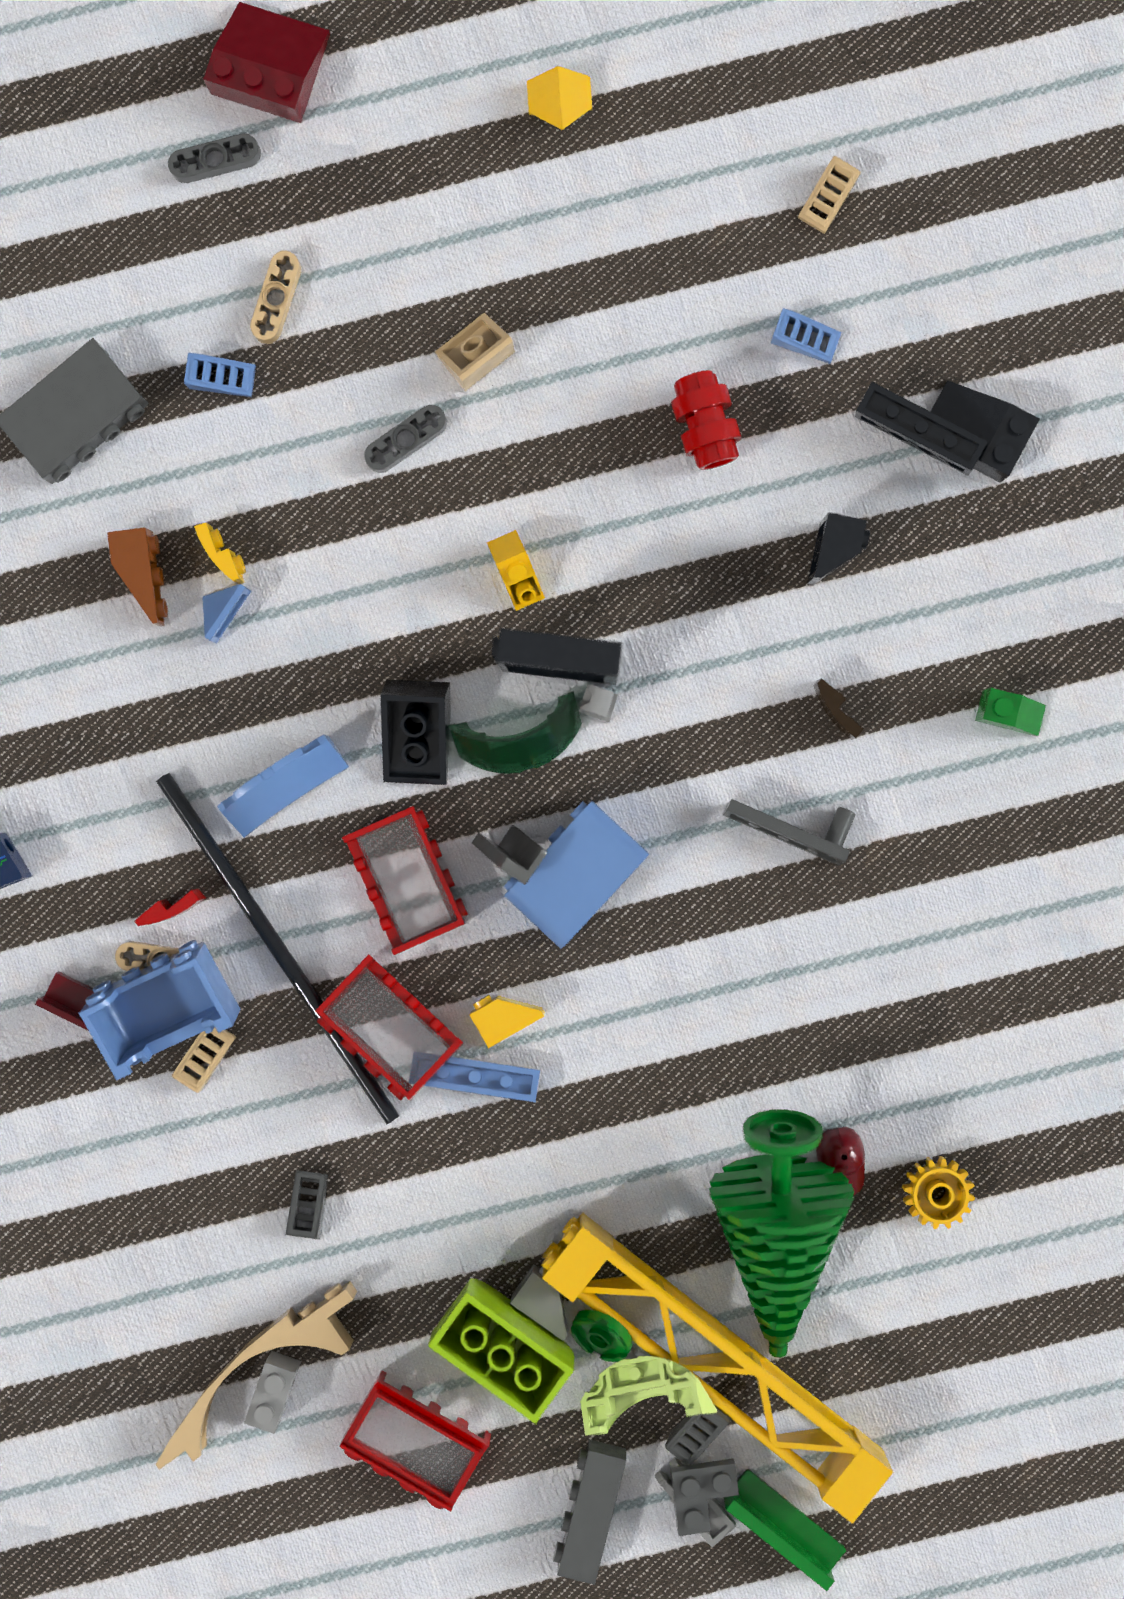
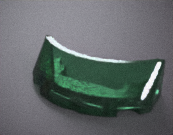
(522, 750)

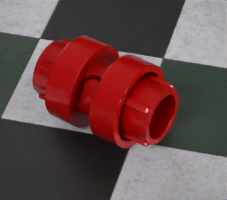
(702, 405)

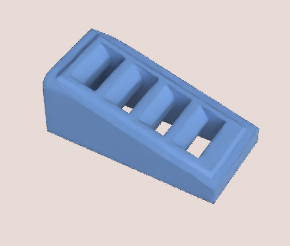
(790, 343)
(208, 362)

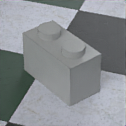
(272, 1392)

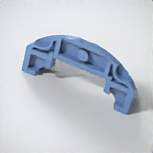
(282, 784)

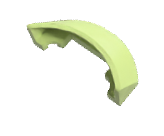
(637, 1380)

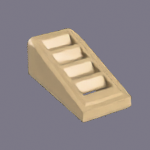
(845, 172)
(188, 1079)

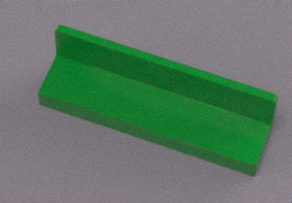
(785, 1528)

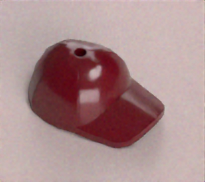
(840, 1142)

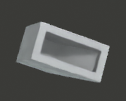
(541, 1302)

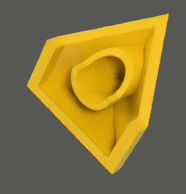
(559, 96)

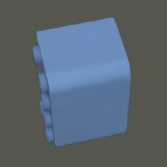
(576, 874)
(158, 1007)

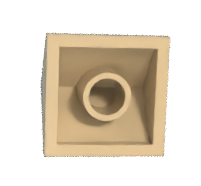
(475, 351)

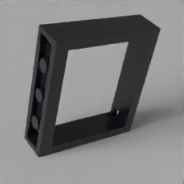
(557, 656)

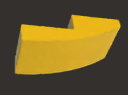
(226, 559)

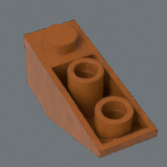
(135, 561)

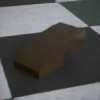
(831, 701)

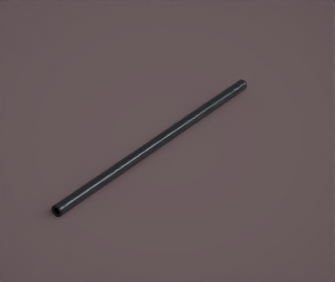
(272, 940)

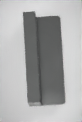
(514, 855)

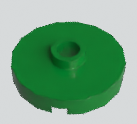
(601, 1334)

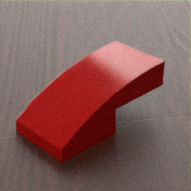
(163, 910)

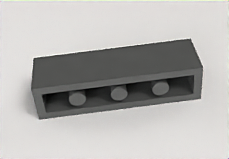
(591, 1511)

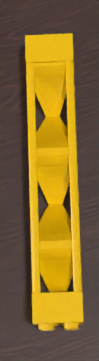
(856, 1463)

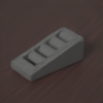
(294, 1215)
(694, 1435)

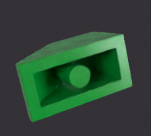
(1010, 711)

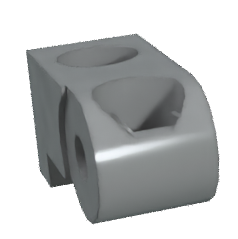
(598, 703)

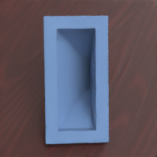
(221, 608)

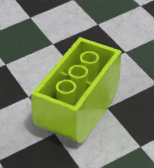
(503, 1349)

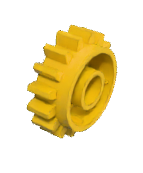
(924, 1182)

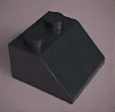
(837, 543)

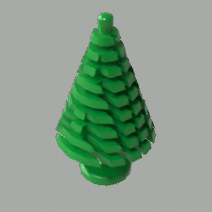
(780, 1218)

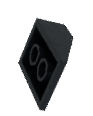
(992, 419)
(415, 731)

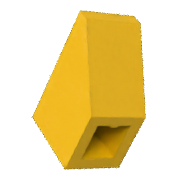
(516, 570)

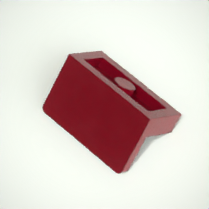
(66, 998)

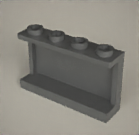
(72, 412)

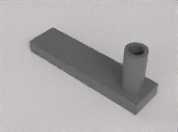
(828, 849)

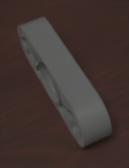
(233, 142)
(381, 445)

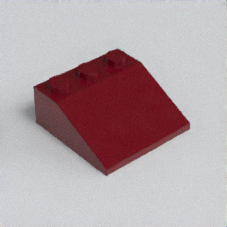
(266, 61)

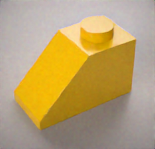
(502, 1017)

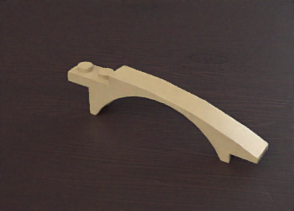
(314, 1328)

